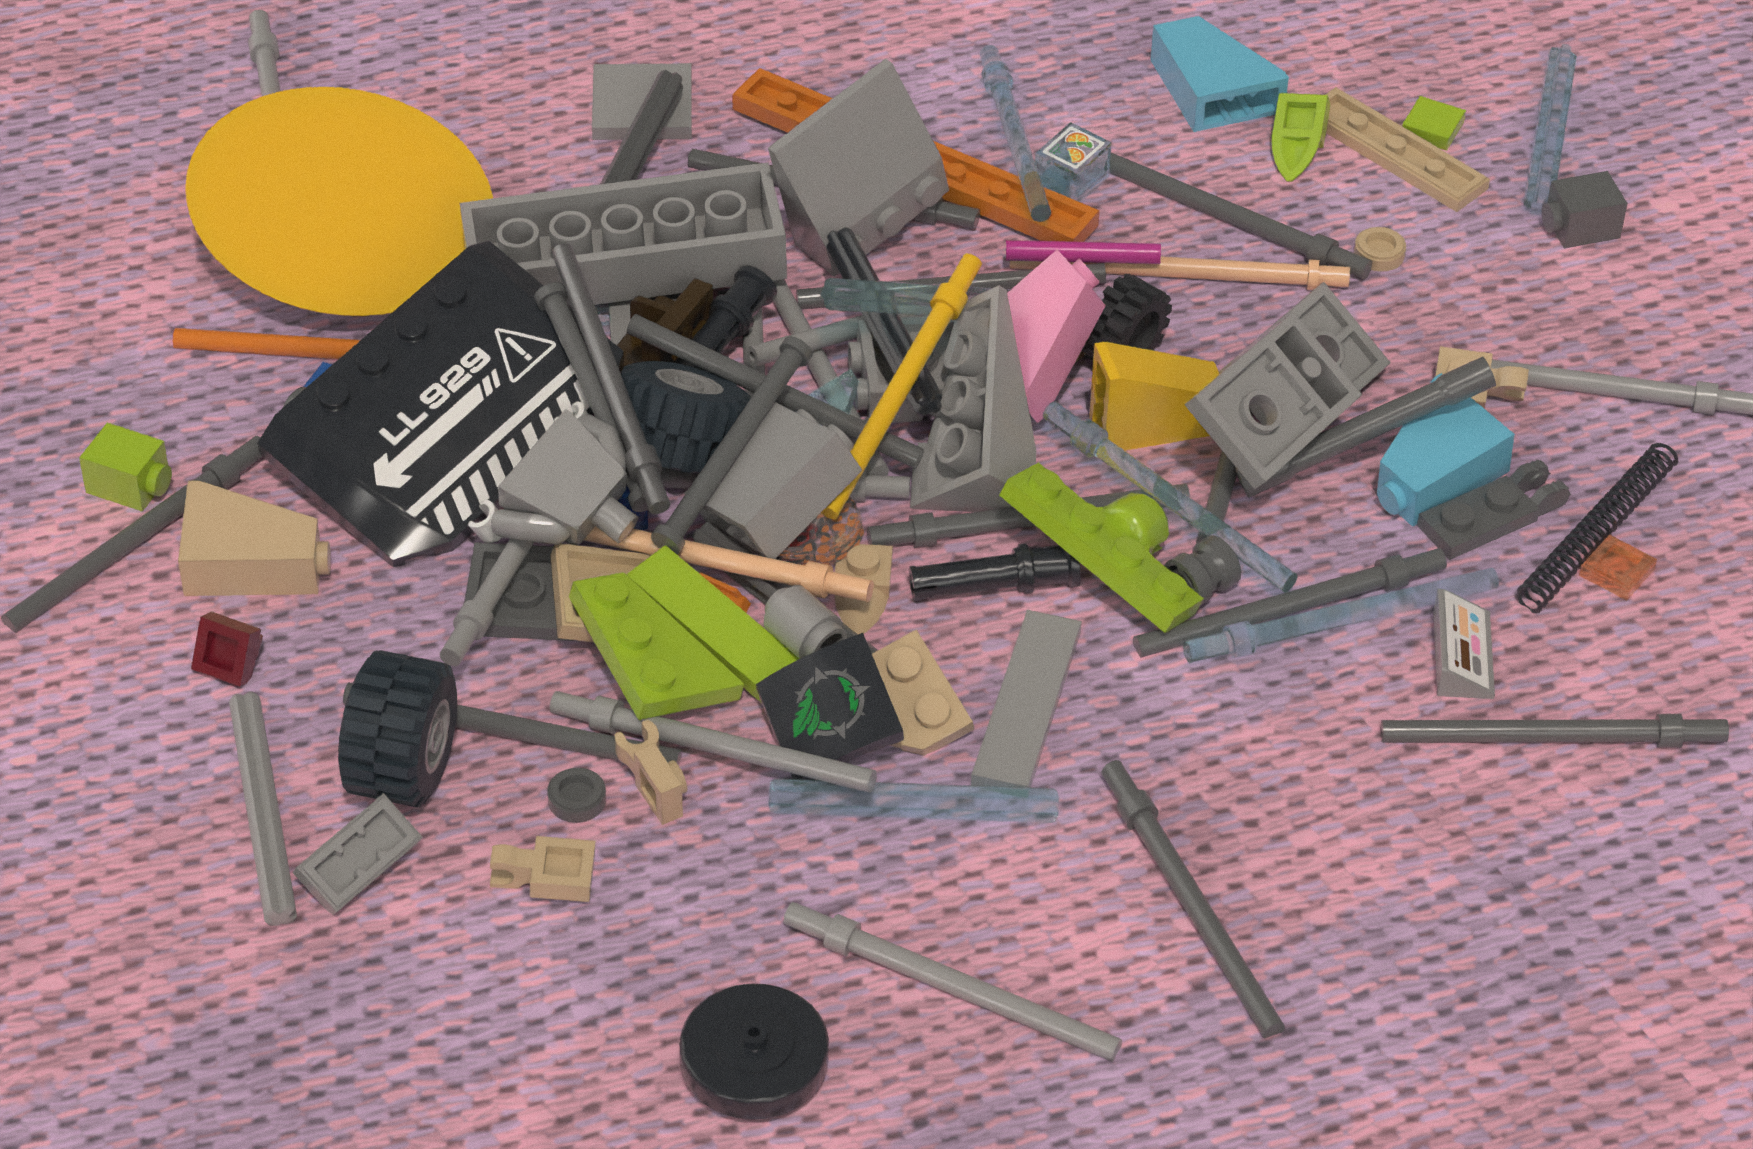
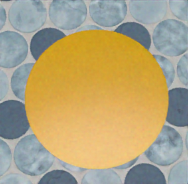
(332, 198)

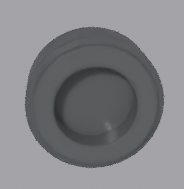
(576, 795)

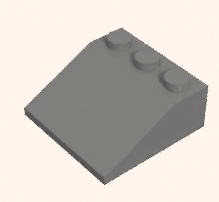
(858, 166)

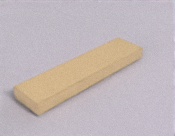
(1403, 152)

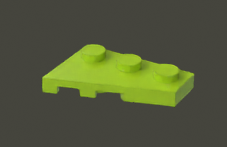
(649, 651)

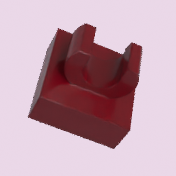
(226, 648)

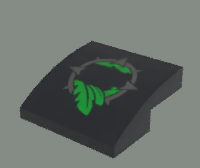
(831, 703)

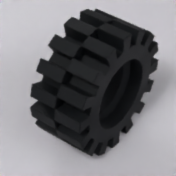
(1132, 315)

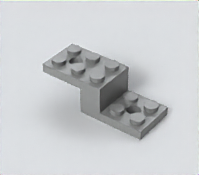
(1292, 381)

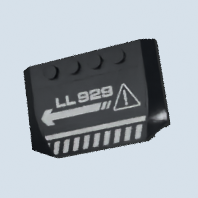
(430, 409)

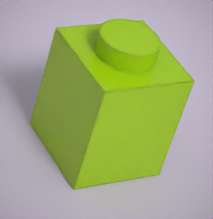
(125, 467)

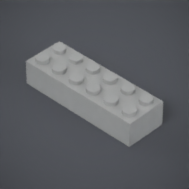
(643, 232)

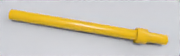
(945, 306)

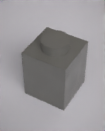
(1584, 209)

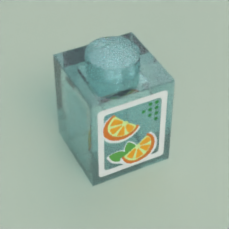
(1074, 162)

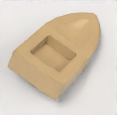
(870, 563)

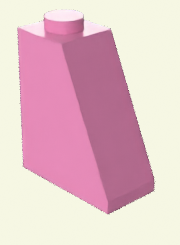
(1051, 322)

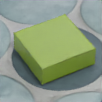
(1435, 121)

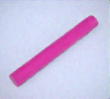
(1085, 251)

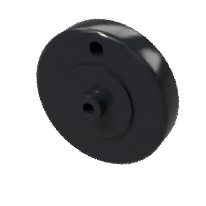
(754, 1051)

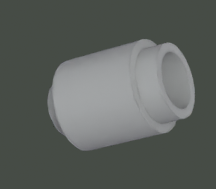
(801, 621)

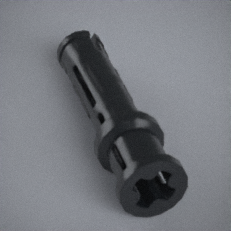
(734, 312)
(1021, 569)

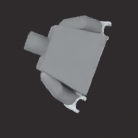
(563, 487)

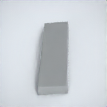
(1027, 701)

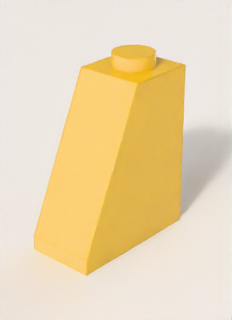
(1144, 394)

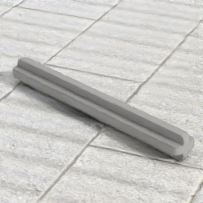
(262, 810)

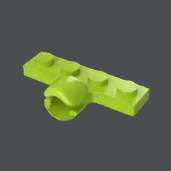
(1109, 541)

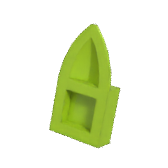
(1298, 131)

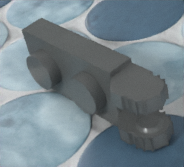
(1492, 510)

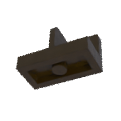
(681, 316)

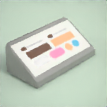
(1462, 648)

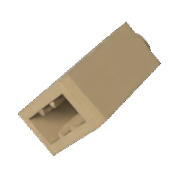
(247, 546)

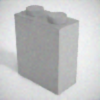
(781, 481)

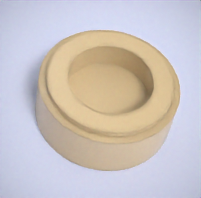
(1382, 246)

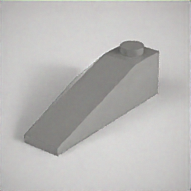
(984, 417)

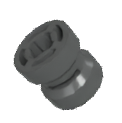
(1208, 568)

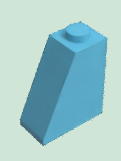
(1214, 75)
(1442, 458)

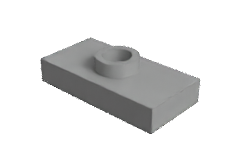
(357, 854)

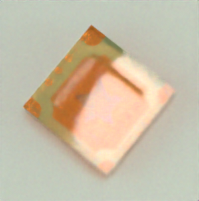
(1618, 567)

